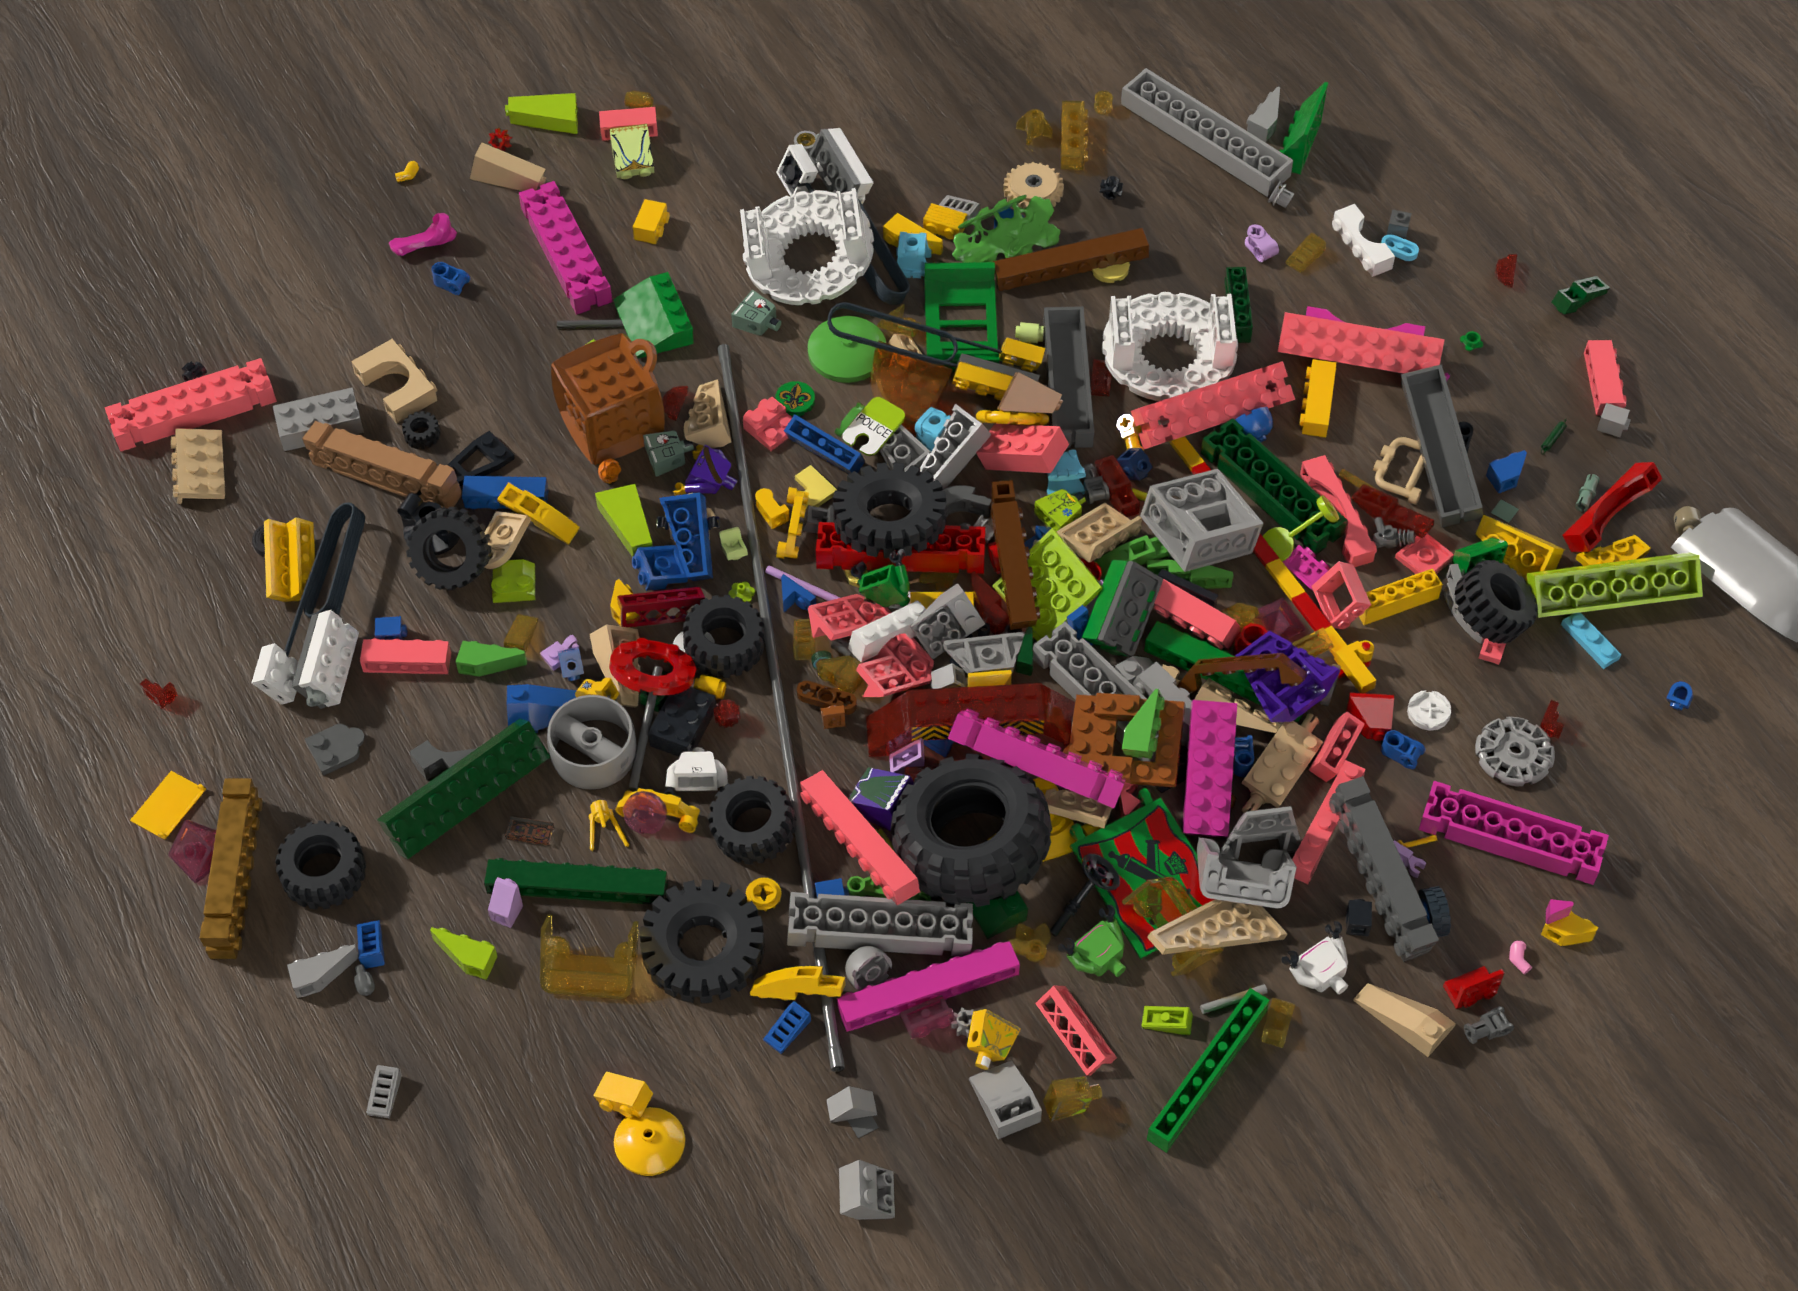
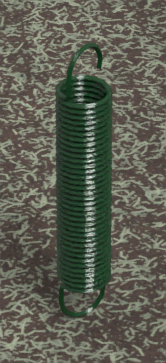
(1554, 435)

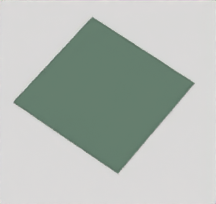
(1504, 511)

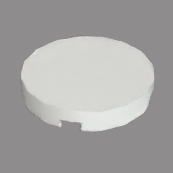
(1429, 710)

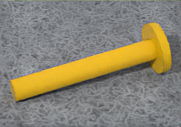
(1418, 842)

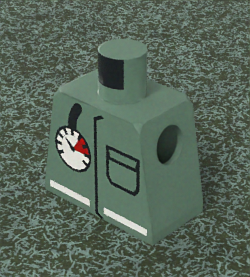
(755, 315)
(666, 451)

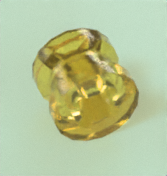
(1103, 102)

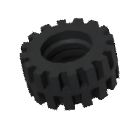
(421, 439)

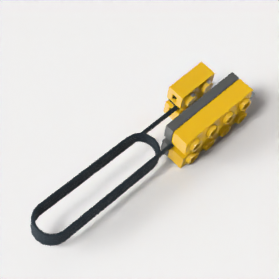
(970, 371)

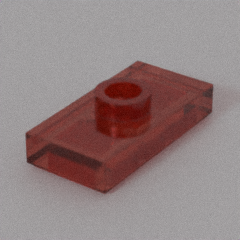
(1100, 379)

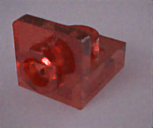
(159, 695)
(1549, 722)

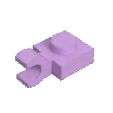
(550, 654)
(1409, 860)

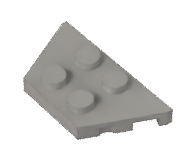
(986, 652)

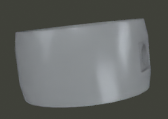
(612, 759)

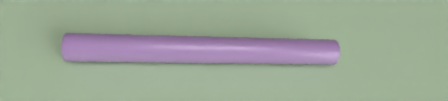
(811, 588)

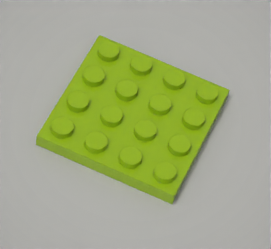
(1059, 581)

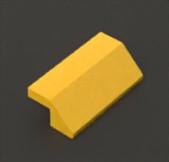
(288, 558)

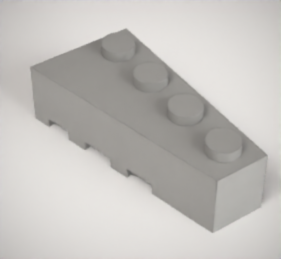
(904, 448)
(1158, 678)

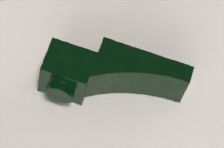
(1579, 293)

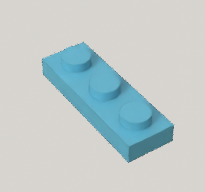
(1591, 639)

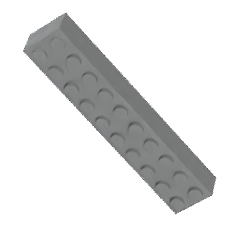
(1206, 132)

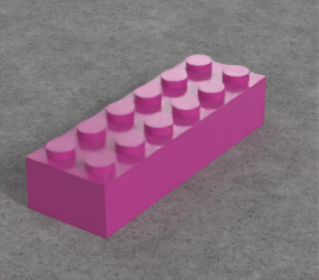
(1209, 768)

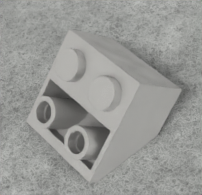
(866, 1191)

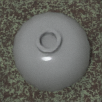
(867, 967)

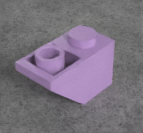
(505, 902)

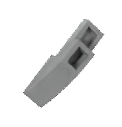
(1453, 577)

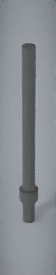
(642, 743)

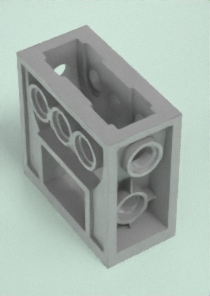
(1201, 526)

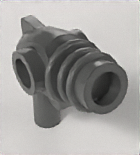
(1389, 536)

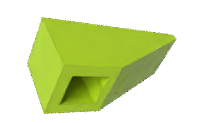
(470, 955)

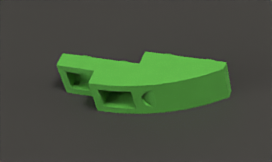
(1137, 550)

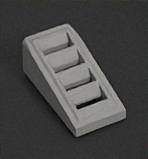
(970, 207)
(380, 1076)

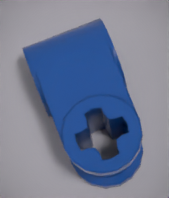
(449, 277)
(1402, 749)
(1243, 754)

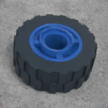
(1436, 909)

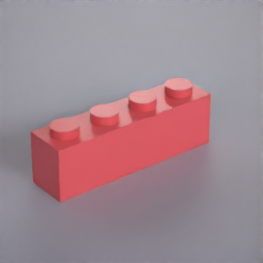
(1604, 375)
(405, 656)

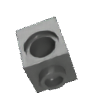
(1399, 223)

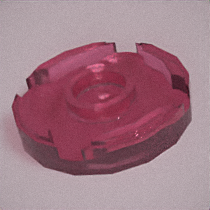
(645, 812)

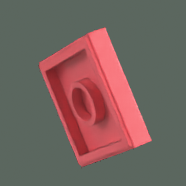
(1424, 555)

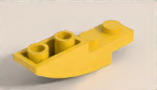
(539, 512)
(802, 979)

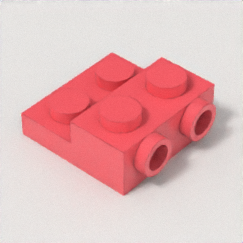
(767, 423)

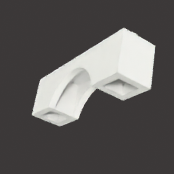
(1374, 256)
(870, 639)

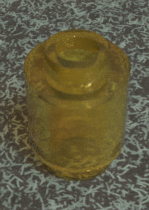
(638, 99)

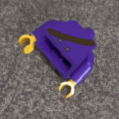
(707, 473)

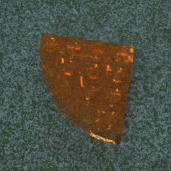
(908, 384)

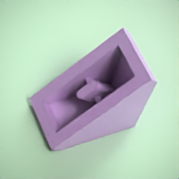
(908, 756)

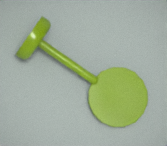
(1282, 540)

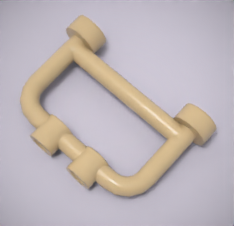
(1381, 468)

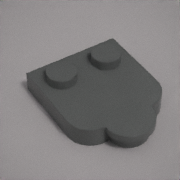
(335, 747)

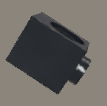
(1358, 917)

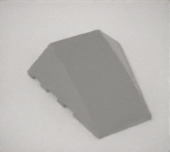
(1260, 826)

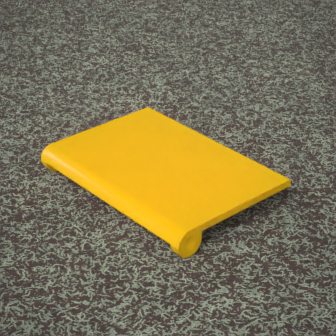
(168, 805)

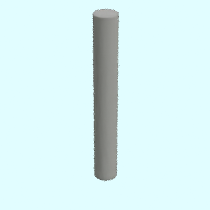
(1229, 1000)

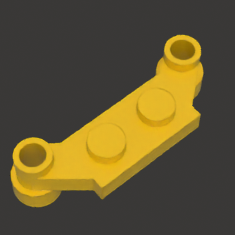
(796, 498)
(675, 807)

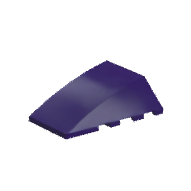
(1280, 700)

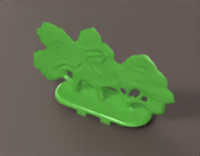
(1012, 235)

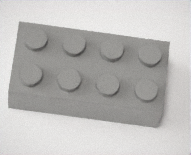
(333, 408)

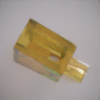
(1070, 1097)

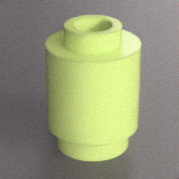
(1029, 332)

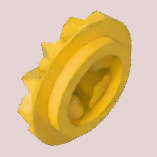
(771, 889)

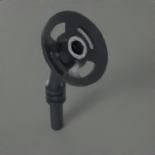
(1095, 878)

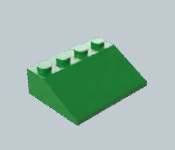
(1305, 128)
(655, 314)

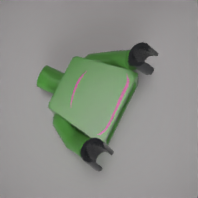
(1099, 948)

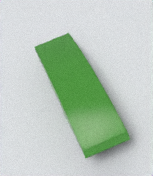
(1205, 577)

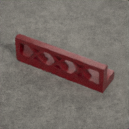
(645, 602)

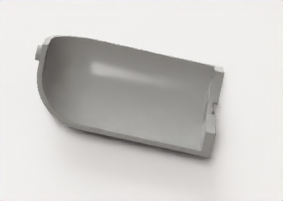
(1747, 566)

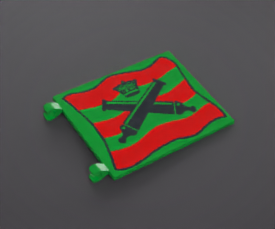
(1140, 849)

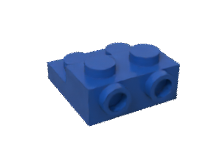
(659, 566)

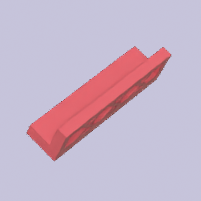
(1083, 1027)

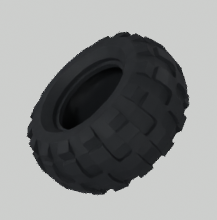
(978, 870)

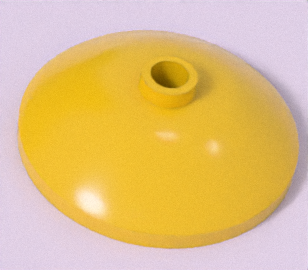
(651, 1154)

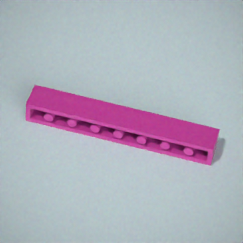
(916, 987)

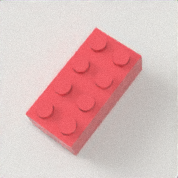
(1023, 448)
(1197, 615)

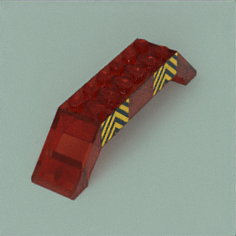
(932, 713)

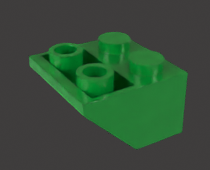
(1476, 553)

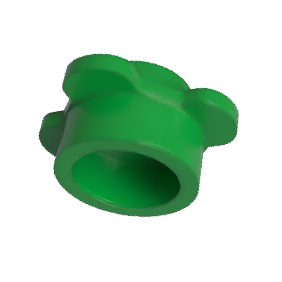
(1471, 341)

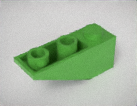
(485, 659)
(1141, 731)

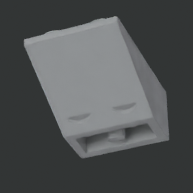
(946, 619)
(1006, 1099)

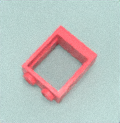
(1328, 583)

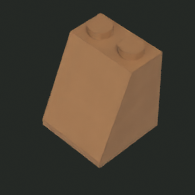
(1029, 396)

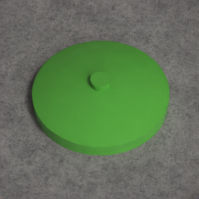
(842, 358)

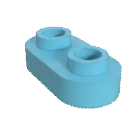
(1401, 247)

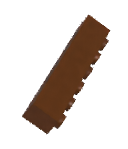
(1014, 565)

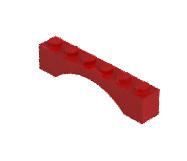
(1589, 527)

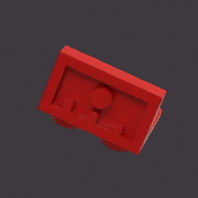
(1473, 986)

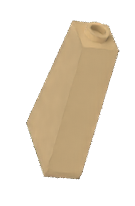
(505, 170)

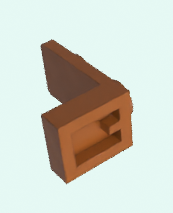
(833, 715)

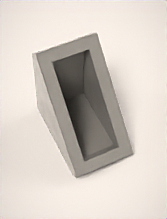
(851, 1104)

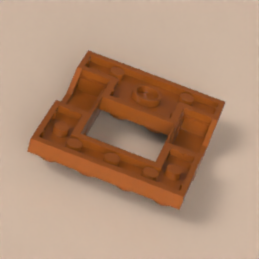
(1095, 736)

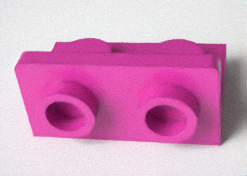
(1305, 566)

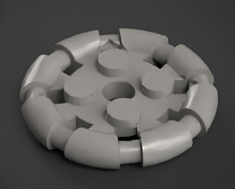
(1515, 762)

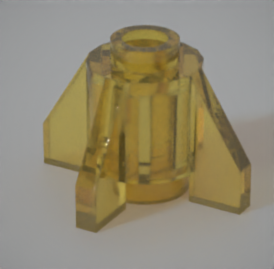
(1034, 124)

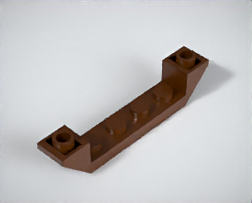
(1289, 670)

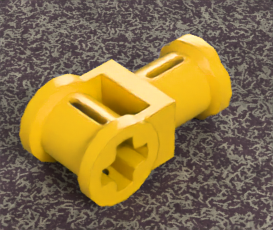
(1129, 431)

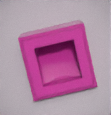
(1557, 910)

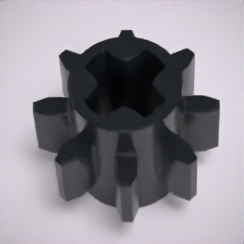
(1111, 187)
(193, 371)

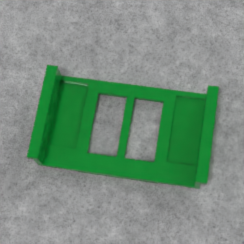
(960, 286)

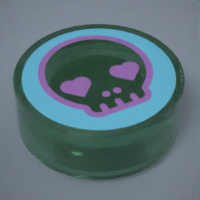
(820, 655)

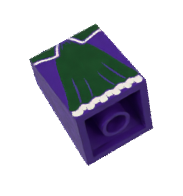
(878, 795)

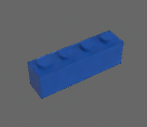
(824, 445)
(485, 490)

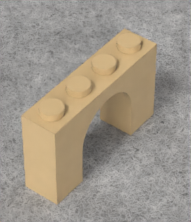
(392, 359)

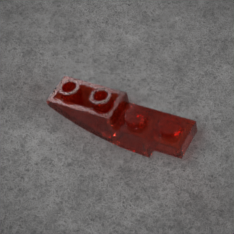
(1387, 507)

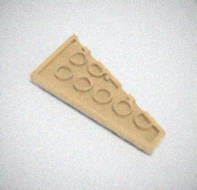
(1217, 926)

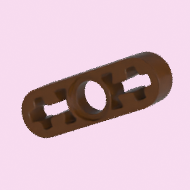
(821, 690)

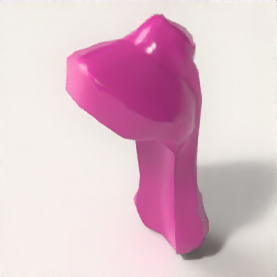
(437, 234)

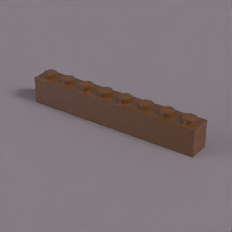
(1071, 259)

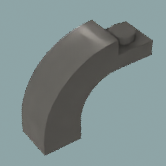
(964, 499)

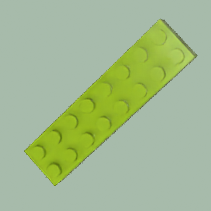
(1616, 584)

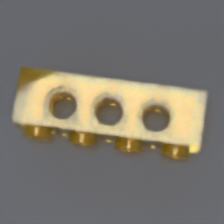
(1072, 135)

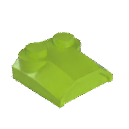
(514, 582)

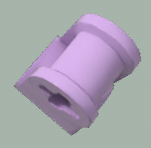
(1260, 243)

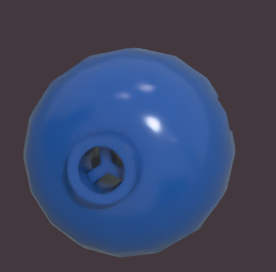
(1257, 423)

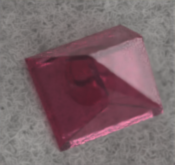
(1279, 619)
(193, 850)

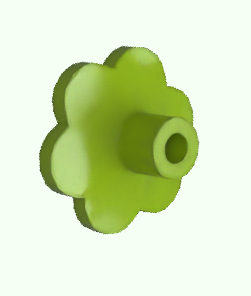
(742, 591)

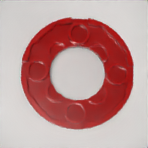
(672, 683)

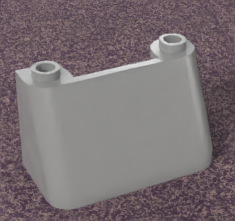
(1245, 882)

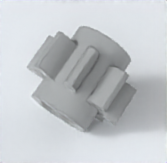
(958, 1023)

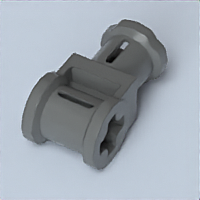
(1094, 486)
(1491, 1025)

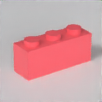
(628, 117)
(1336, 746)

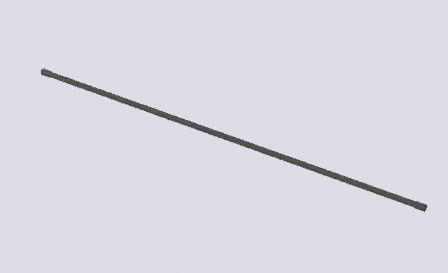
(835, 1051)

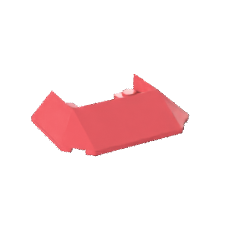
(899, 664)

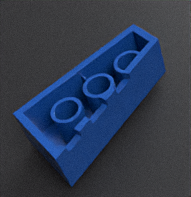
(690, 531)

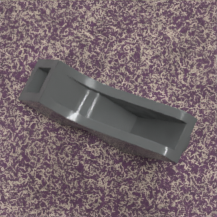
(433, 761)

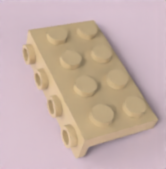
(198, 464)
(1099, 532)

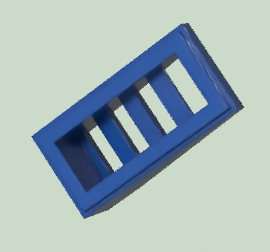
(372, 957)
(792, 1009)

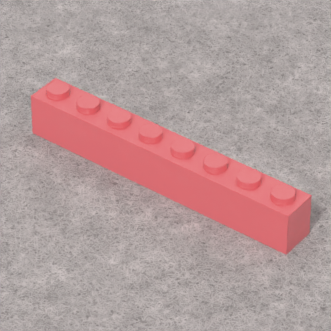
(859, 838)

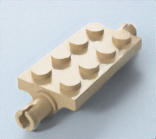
(1281, 763)

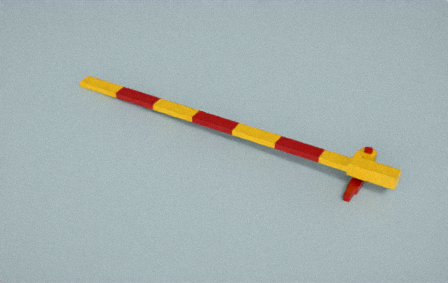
(1352, 657)

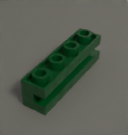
(1237, 285)

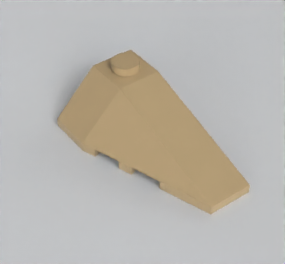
(708, 417)
(603, 643)
(1245, 716)
(1413, 1021)

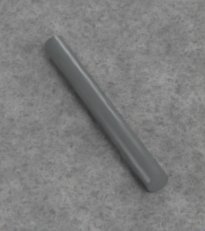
(589, 324)

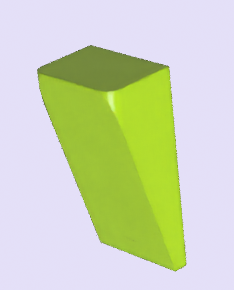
(1168, 1019)

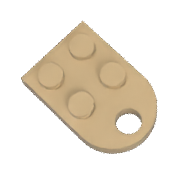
(505, 534)

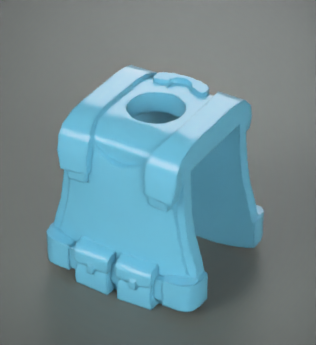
(912, 254)
(930, 427)
(1067, 474)

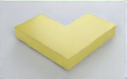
(818, 487)

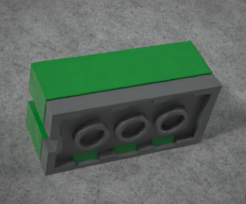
(1122, 608)

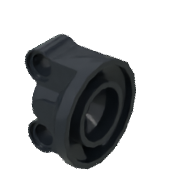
(414, 509)

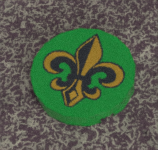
(796, 397)

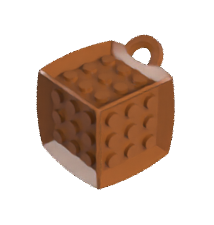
(608, 396)

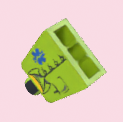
(1059, 508)

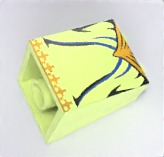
(632, 151)

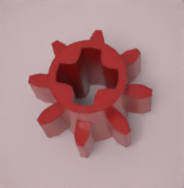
(505, 139)

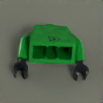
(885, 585)

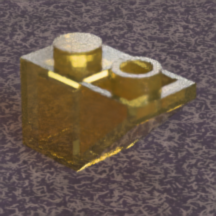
(840, 672)

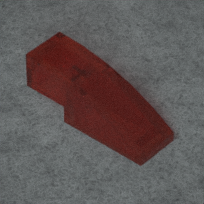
(1119, 486)
(988, 604)

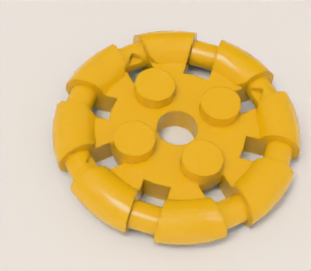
(1008, 417)

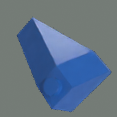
(535, 703)

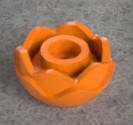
(609, 470)

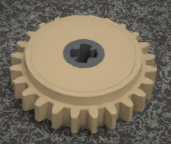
(1033, 181)

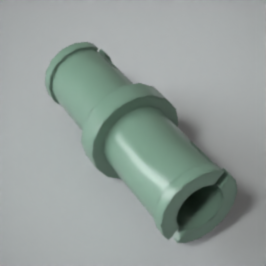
(1587, 493)

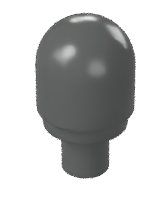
(363, 981)

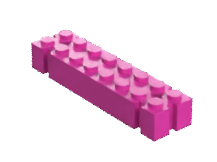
(565, 247)
(1037, 758)
(1514, 832)

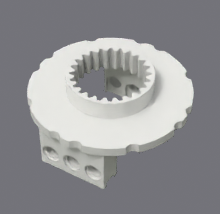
(824, 212)
(1205, 324)

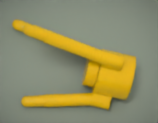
(601, 814)

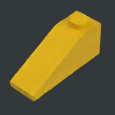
(899, 224)

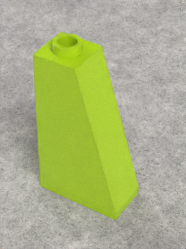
(547, 112)
(625, 516)

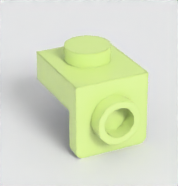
(732, 544)

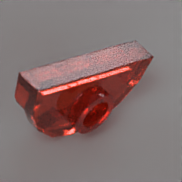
(1505, 270)
(674, 400)

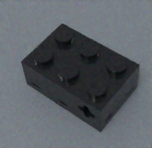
(682, 721)

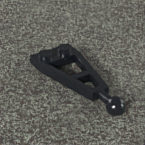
(491, 448)

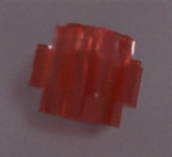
(727, 713)

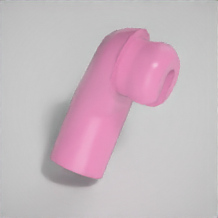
(1517, 956)

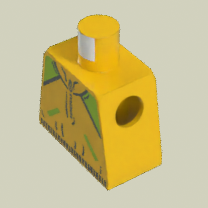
(990, 1037)

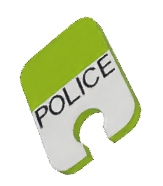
(877, 422)

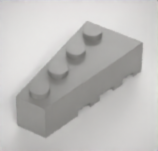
(955, 446)

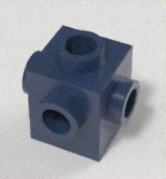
(1135, 463)

